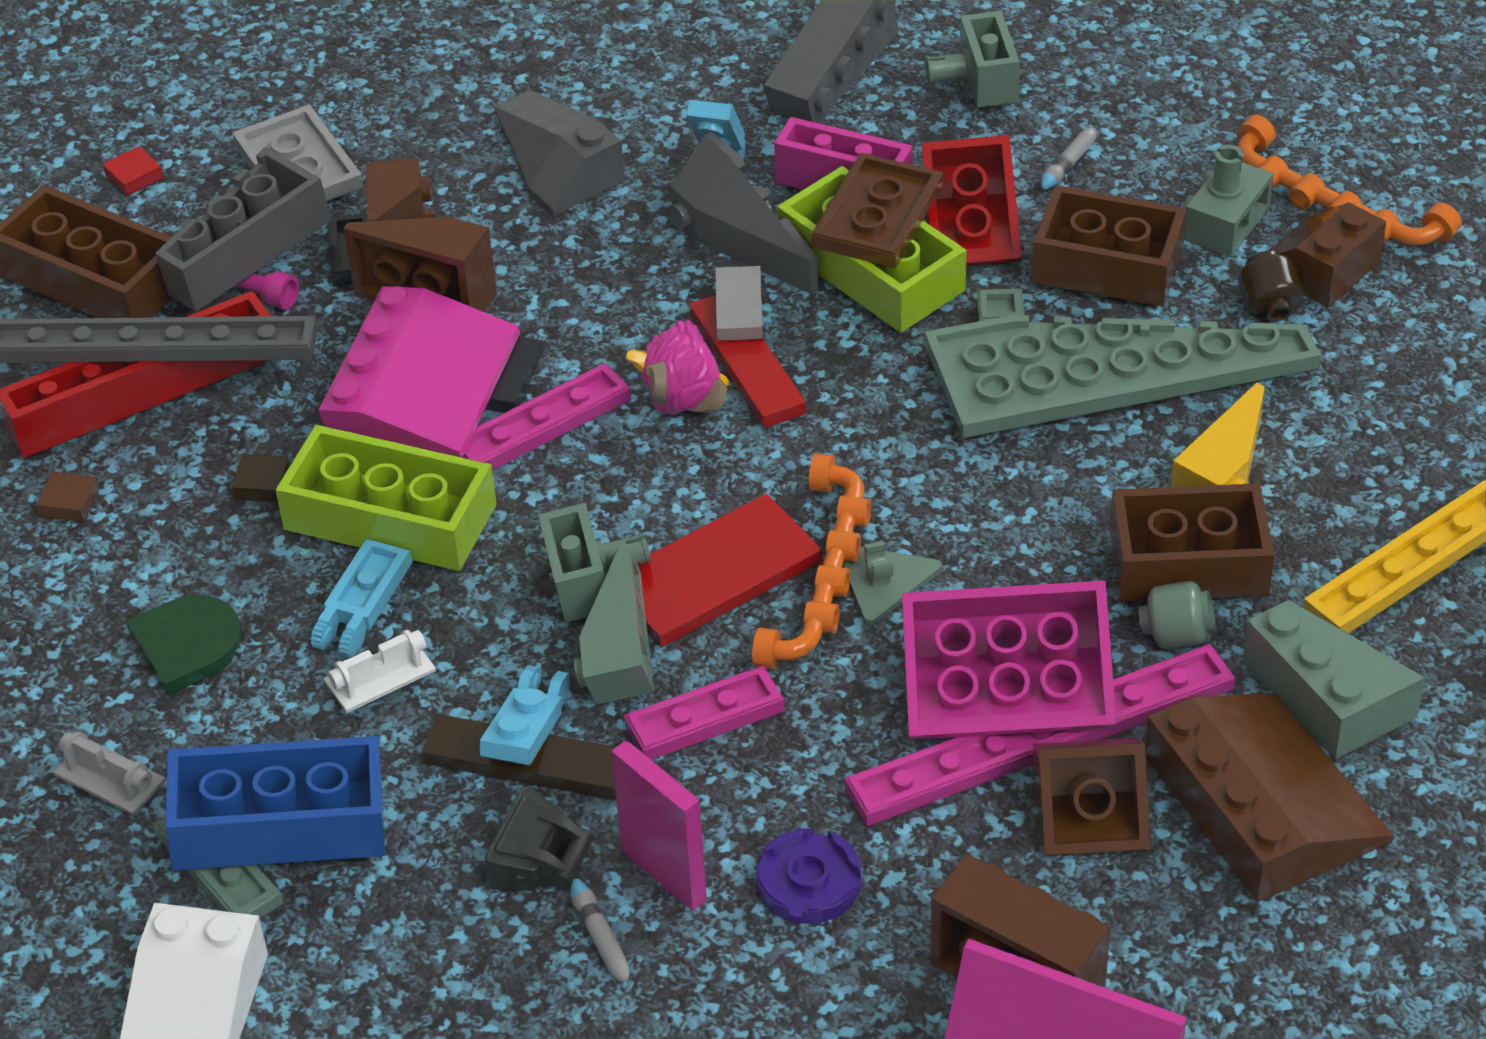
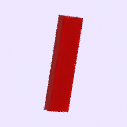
(752, 369)

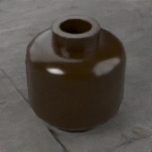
(1270, 285)

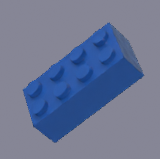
(274, 803)

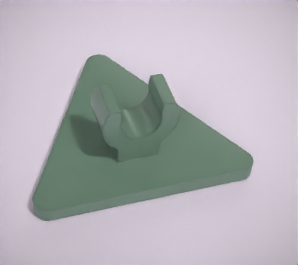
(883, 576)

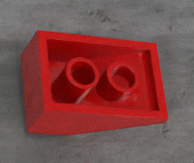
(976, 198)

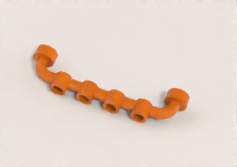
(1257, 133)
(830, 578)

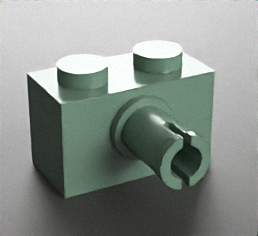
(984, 60)
(1227, 203)
(579, 560)

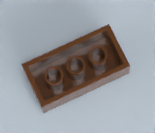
(83, 256)

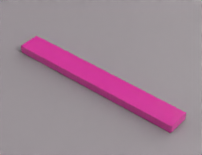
(979, 759)

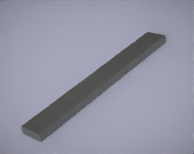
(157, 339)

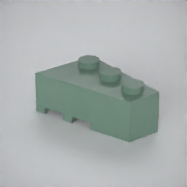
(1329, 678)

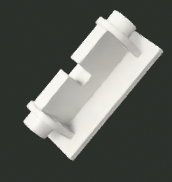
(373, 676)

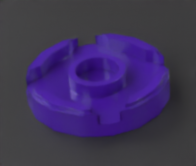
(808, 876)

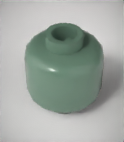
(1177, 615)

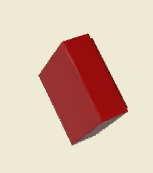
(133, 171)

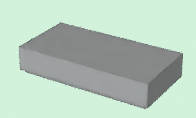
(738, 303)

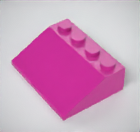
(419, 371)
(1008, 660)
(1021, 999)

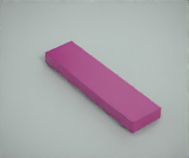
(547, 416)

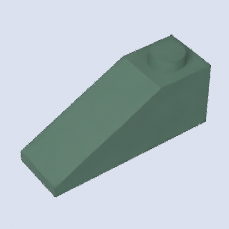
(615, 636)

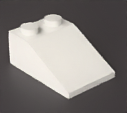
(194, 974)

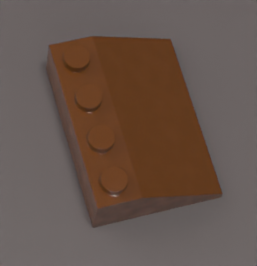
(1261, 789)

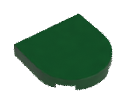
(186, 639)

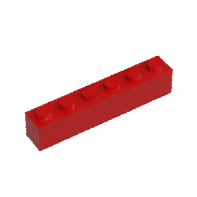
(95, 394)

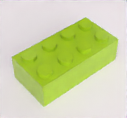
(901, 296)
(387, 492)

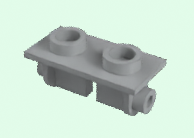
(106, 773)

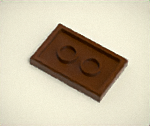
(877, 210)

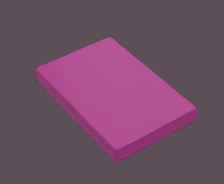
(659, 825)

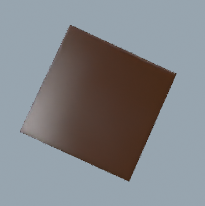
(67, 496)

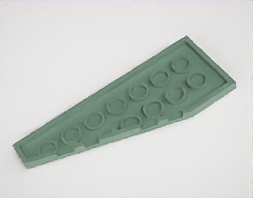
(1032, 373)

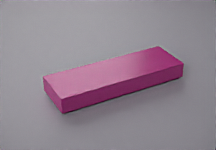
(704, 713)

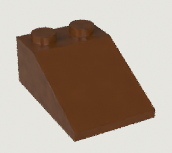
(423, 253)

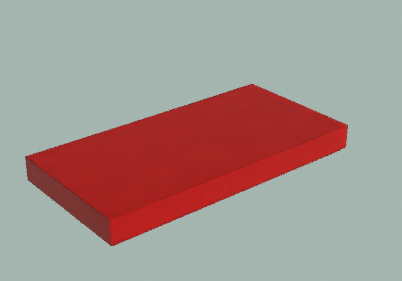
(722, 567)

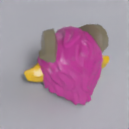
(681, 371)

